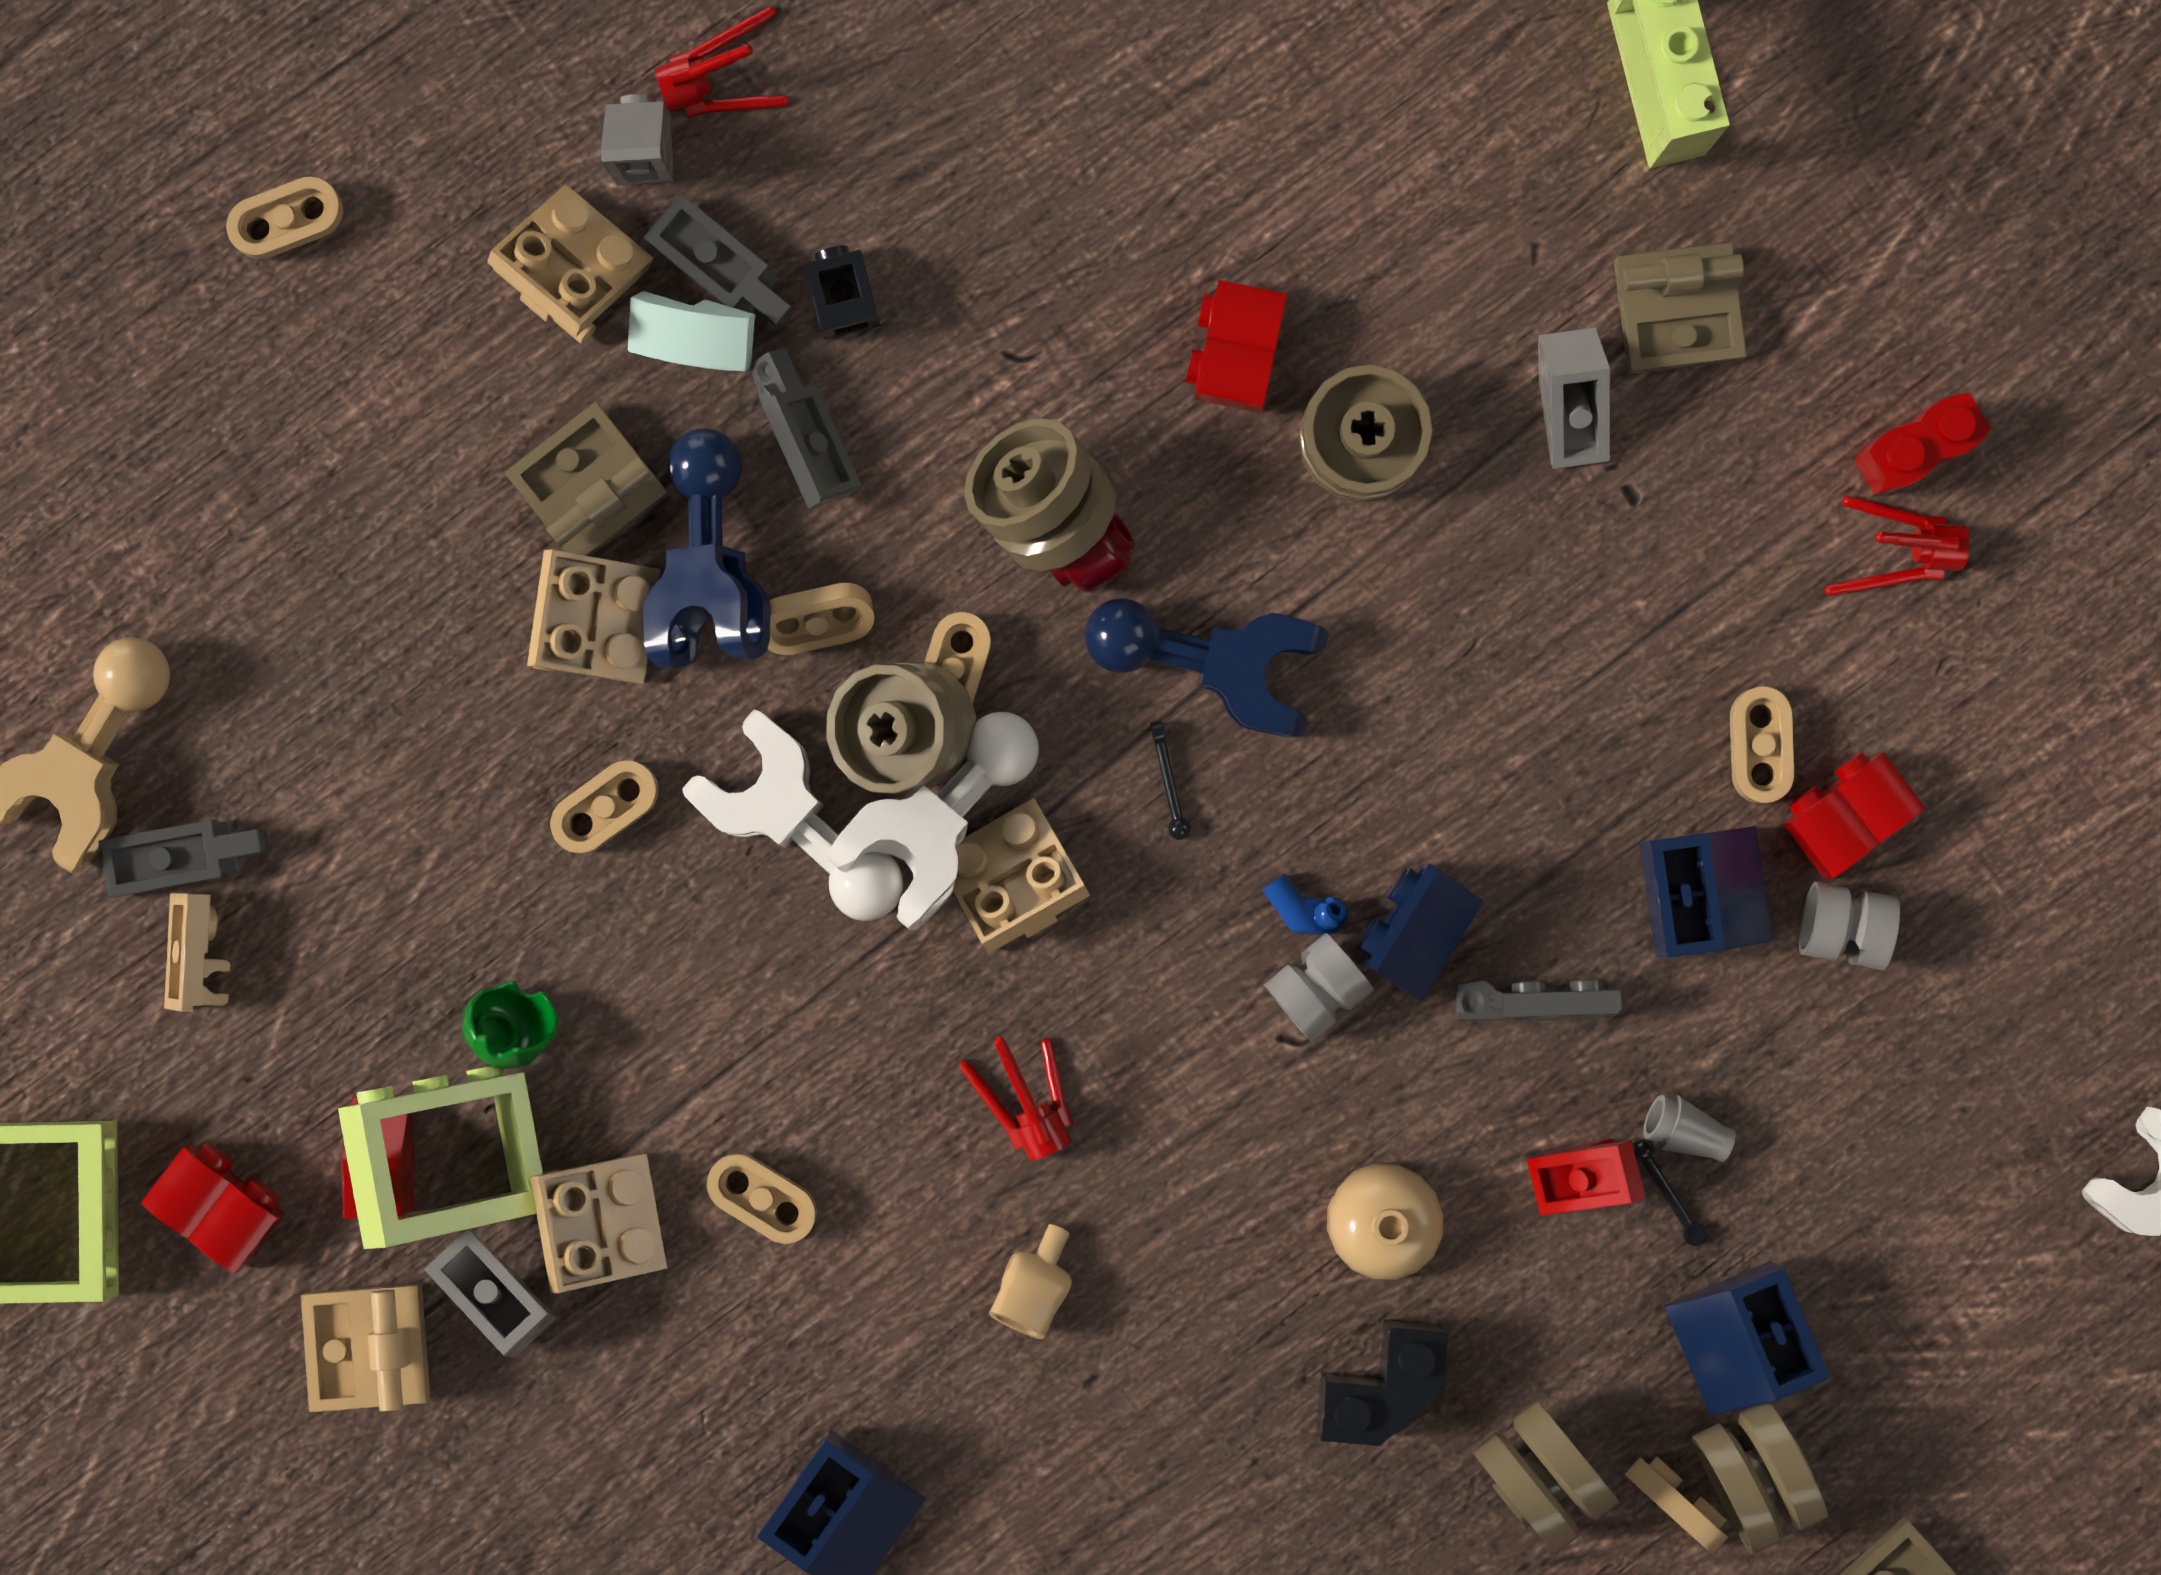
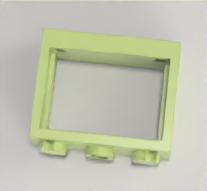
(1669, 77)
(370, 1170)
(97, 1211)

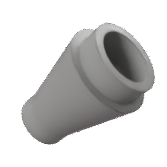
(1685, 1129)

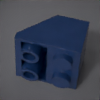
(1705, 892)
(1419, 930)
(1747, 1340)
(840, 1512)

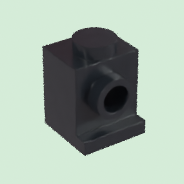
(834, 267)

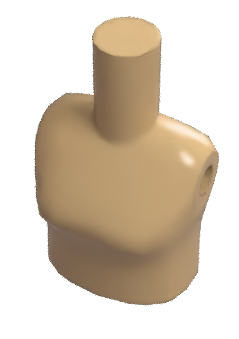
(1033, 1287)

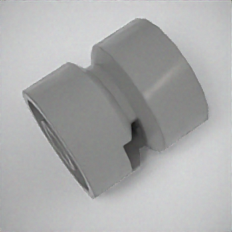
(1841, 924)
(1318, 987)

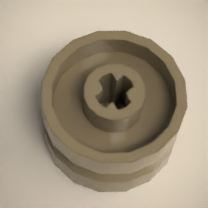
(1369, 399)
(1040, 494)
(900, 726)
(1766, 1474)
(1544, 1477)

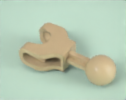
(73, 768)

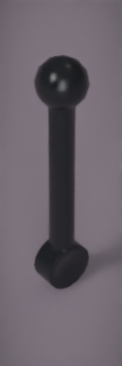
(1178, 827)
(1692, 1231)

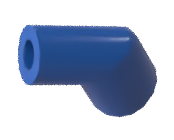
(1304, 914)

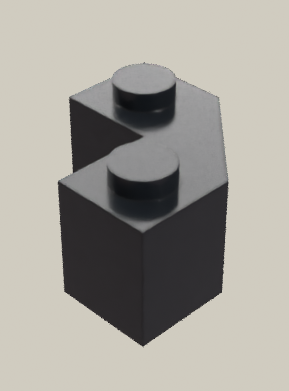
(1375, 1408)

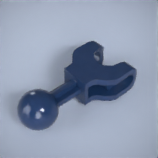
(705, 576)
(1230, 663)

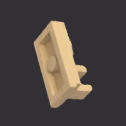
(189, 930)

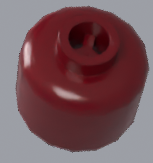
(1102, 562)

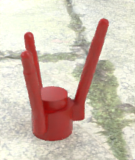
(687, 78)
(1934, 544)
(1039, 1127)

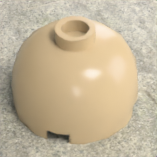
(1385, 1221)

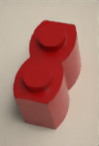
(1238, 345)
(1927, 441)
(1852, 814)
(214, 1206)

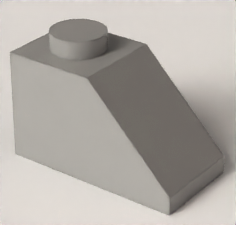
(637, 141)
(1575, 397)
(490, 1294)

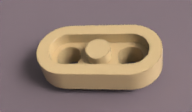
(286, 214)
(819, 618)
(964, 666)
(1765, 745)
(603, 803)
(760, 1201)
(1697, 1519)

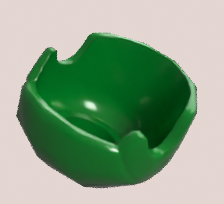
(509, 1025)

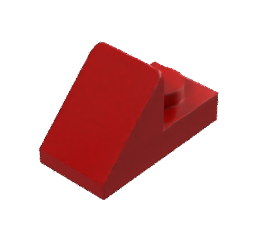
(1586, 1177)

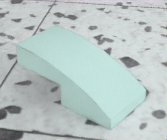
(690, 335)

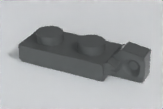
(717, 261)
(804, 431)
(176, 856)
(1532, 1002)

